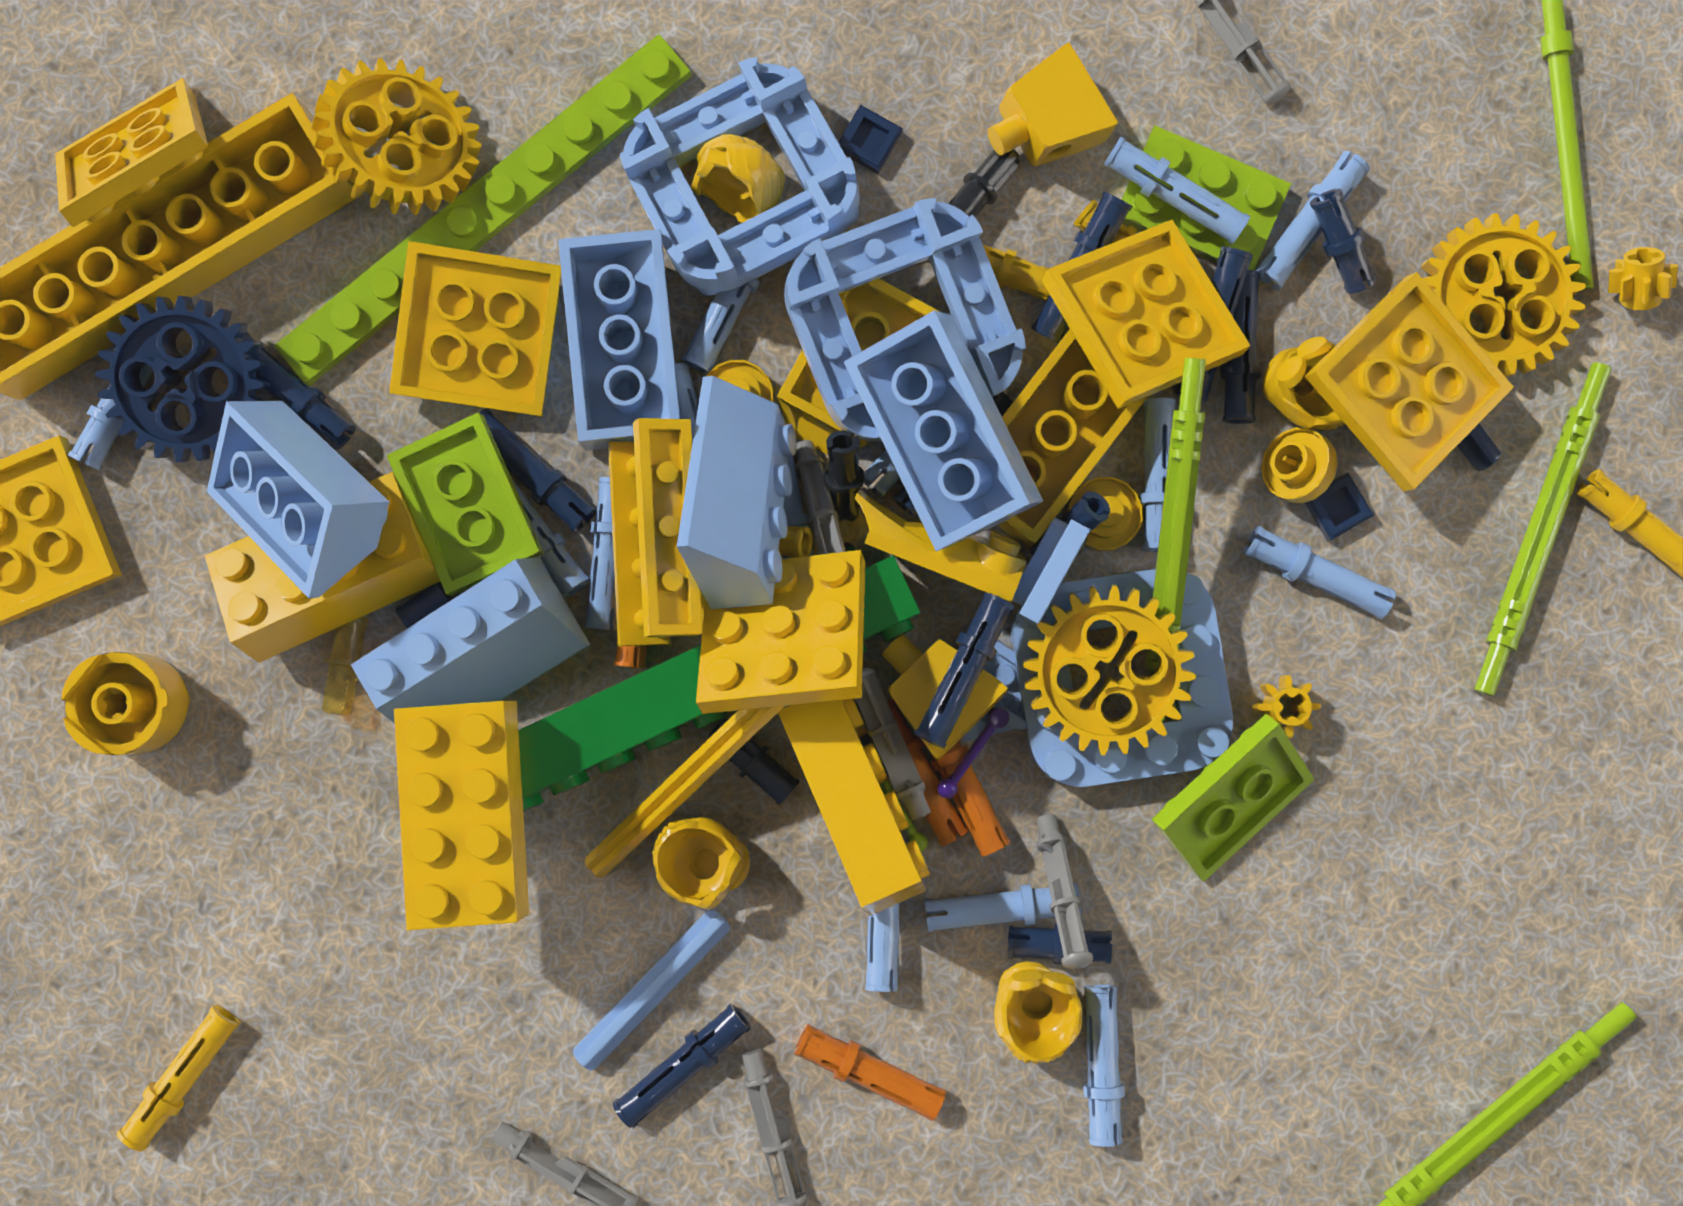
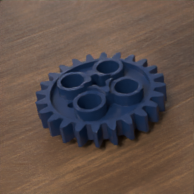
(154, 343)

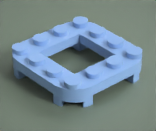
(772, 238)
(876, 250)
(1189, 742)

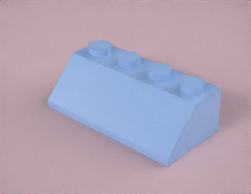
(618, 334)
(942, 430)
(294, 494)
(736, 496)
(476, 644)

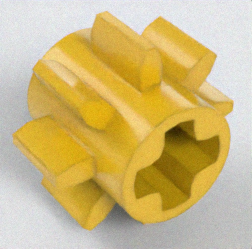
(1642, 278)
(1300, 706)

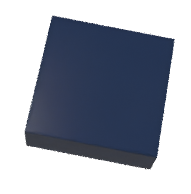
(870, 139)
(1339, 508)

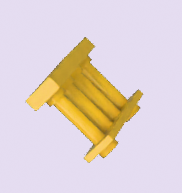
(647, 493)

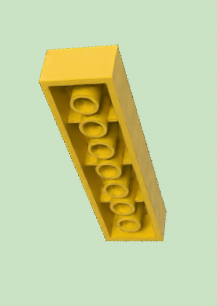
(174, 240)

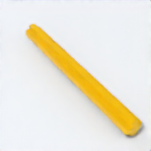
(677, 788)

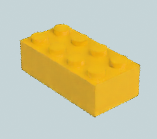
(1061, 431)
(272, 615)
(855, 810)
(461, 815)

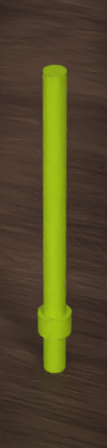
(1557, 47)

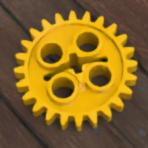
(367, 103)
(1545, 294)
(1149, 695)

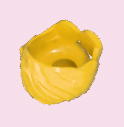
(738, 176)
(1292, 393)
(699, 861)
(1037, 1012)

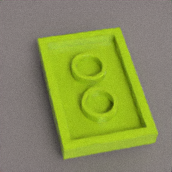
(1230, 180)
(464, 503)
(1234, 797)

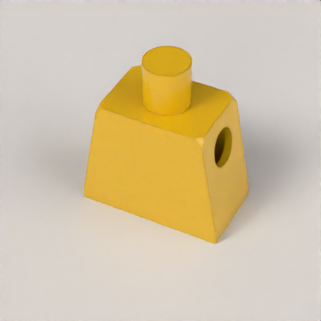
(1053, 111)
(920, 681)

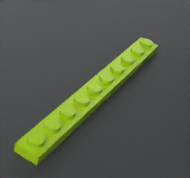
(488, 204)

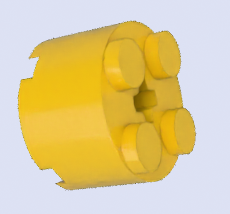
(114, 726)

